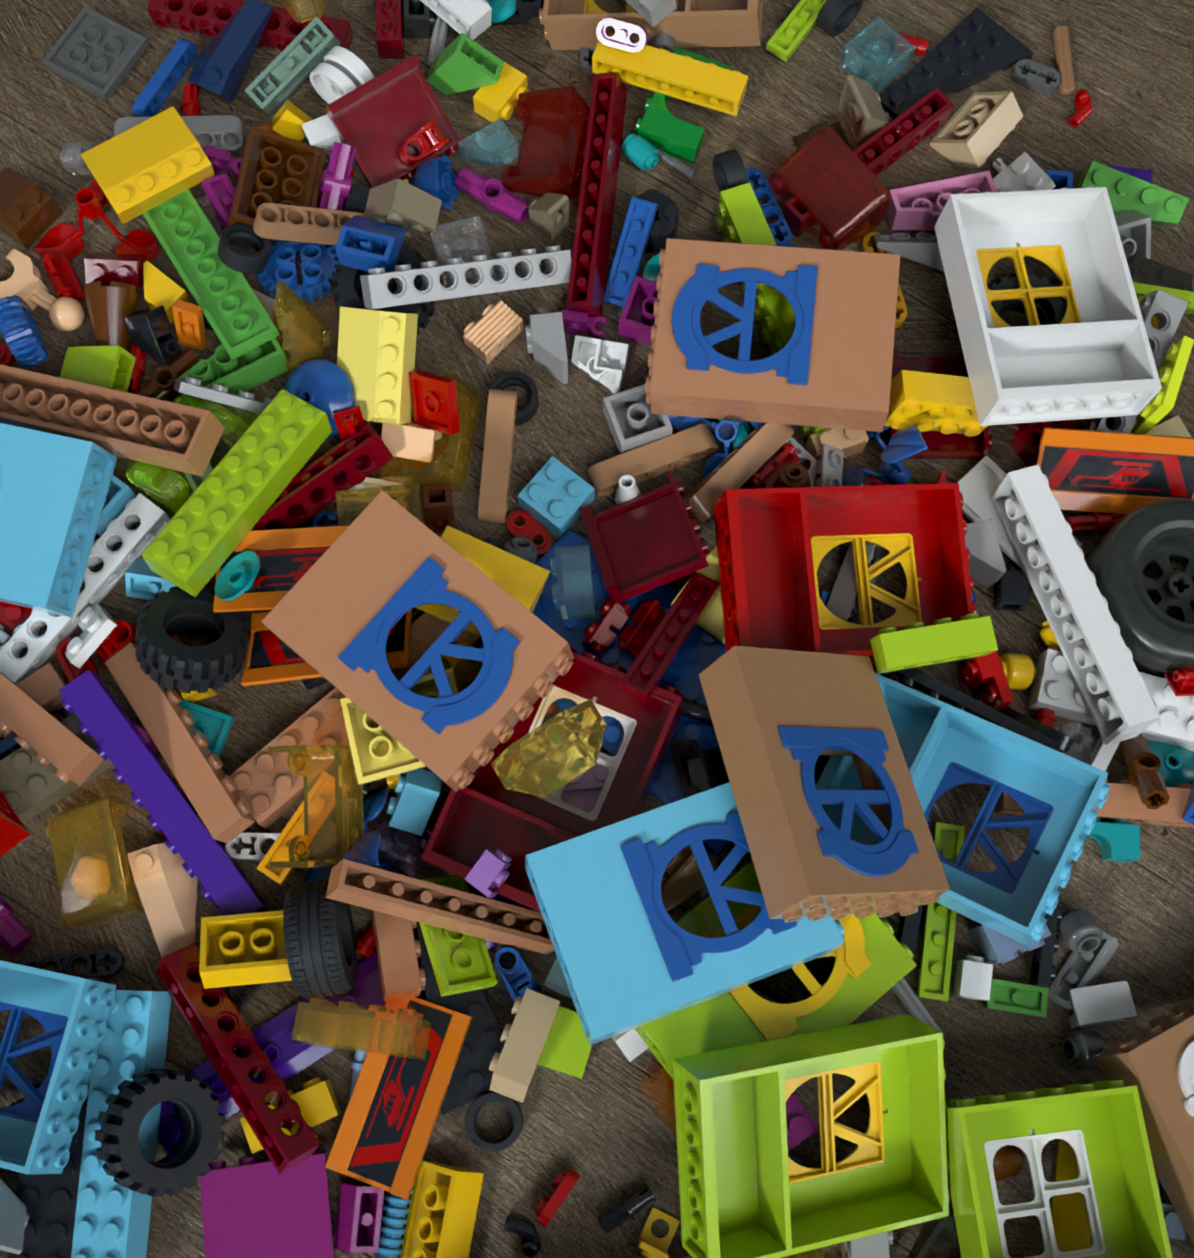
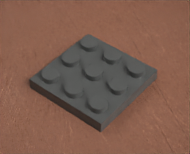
(95, 53)

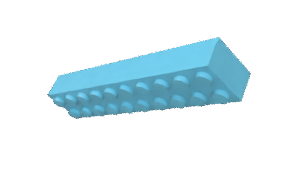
(108, 1216)

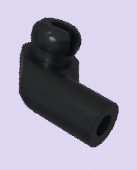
(527, 1235)

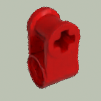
(426, 140)
(116, 640)

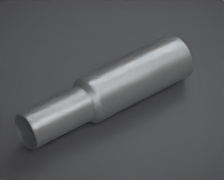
(677, 165)

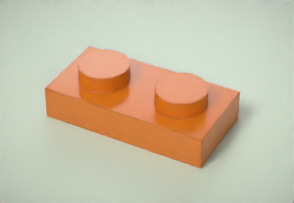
(189, 324)

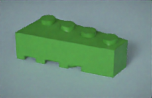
(1133, 193)

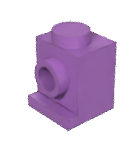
(490, 872)

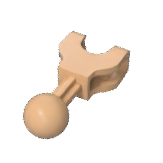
(27, 284)

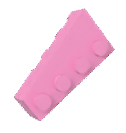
(921, 204)

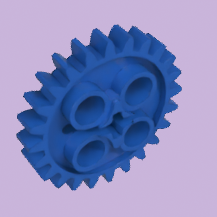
(317, 269)

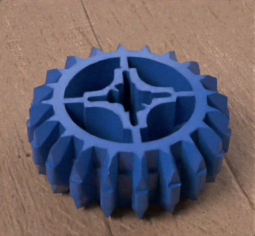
(21, 332)

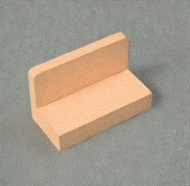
(410, 441)

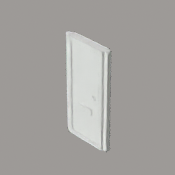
(977, 490)

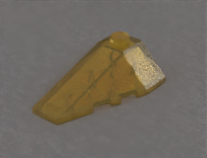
(303, 329)

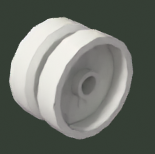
(339, 74)

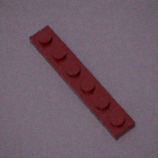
(669, 637)

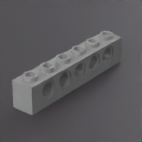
(1169, 314)

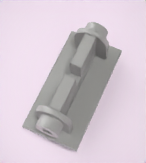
(829, 466)

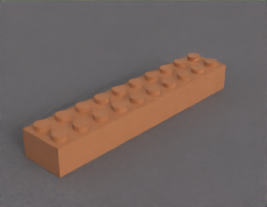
(116, 420)
(266, 778)

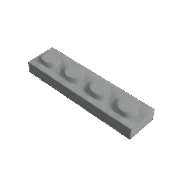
(220, 394)

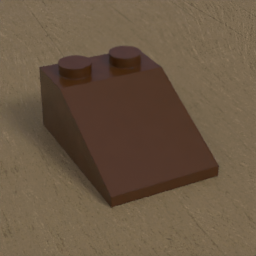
(25, 208)

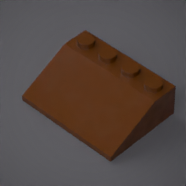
(275, 172)

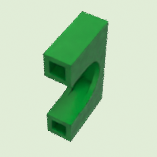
(667, 131)

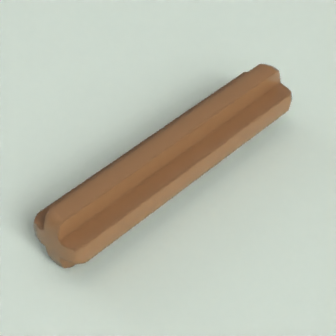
(1064, 60)

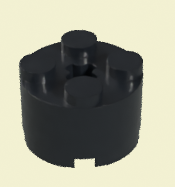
(665, 221)

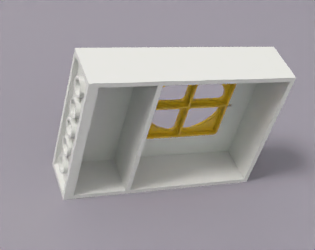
(1072, 370)

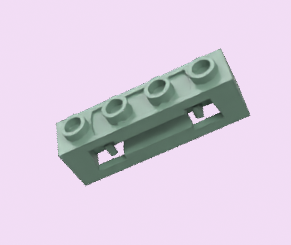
(292, 66)

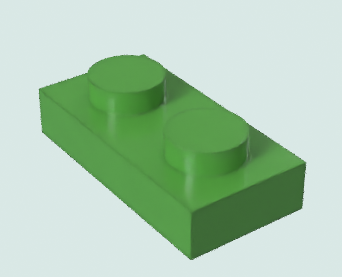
(1018, 998)

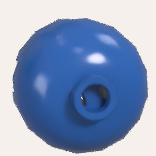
(436, 179)

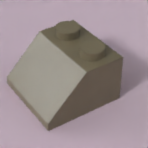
(862, 109)

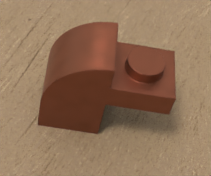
(438, 507)

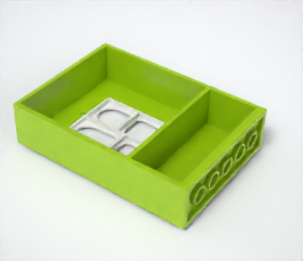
(1113, 1159)

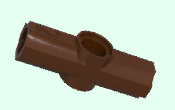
(155, 389)
(1145, 772)

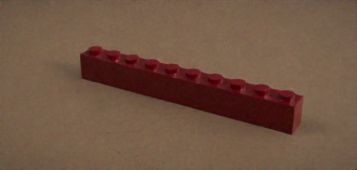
(597, 195)

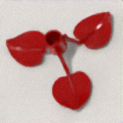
(66, 237)

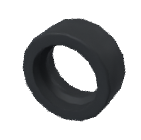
(837, 15)
(729, 170)
(239, 260)
(522, 380)
(472, 1128)

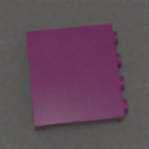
(267, 1214)

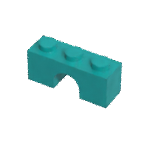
(1117, 840)

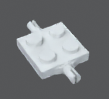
(1021, 175)

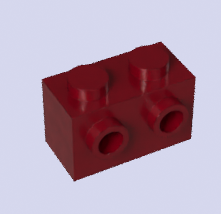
(115, 267)
(1028, 438)

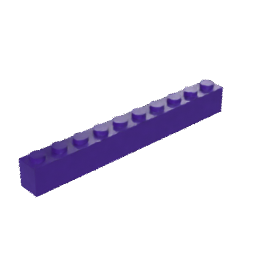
(160, 795)

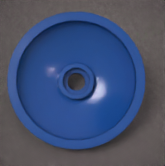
(327, 386)

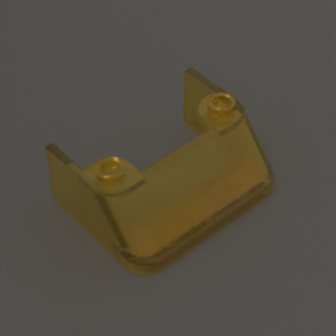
(330, 804)

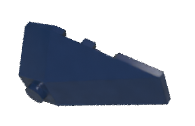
(228, 55)

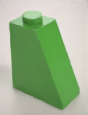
(464, 67)

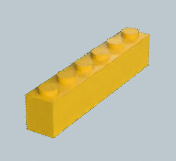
(674, 76)

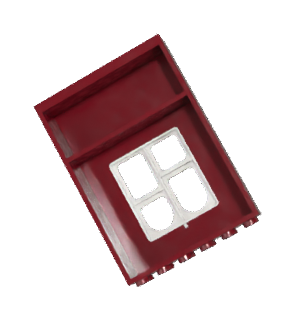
(520, 823)

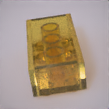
(362, 1030)

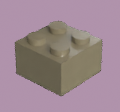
(403, 206)

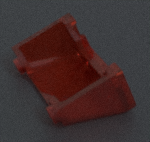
(551, 143)
(833, 188)

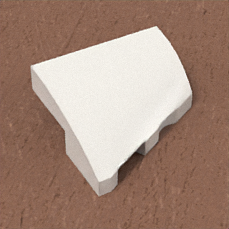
(601, 360)

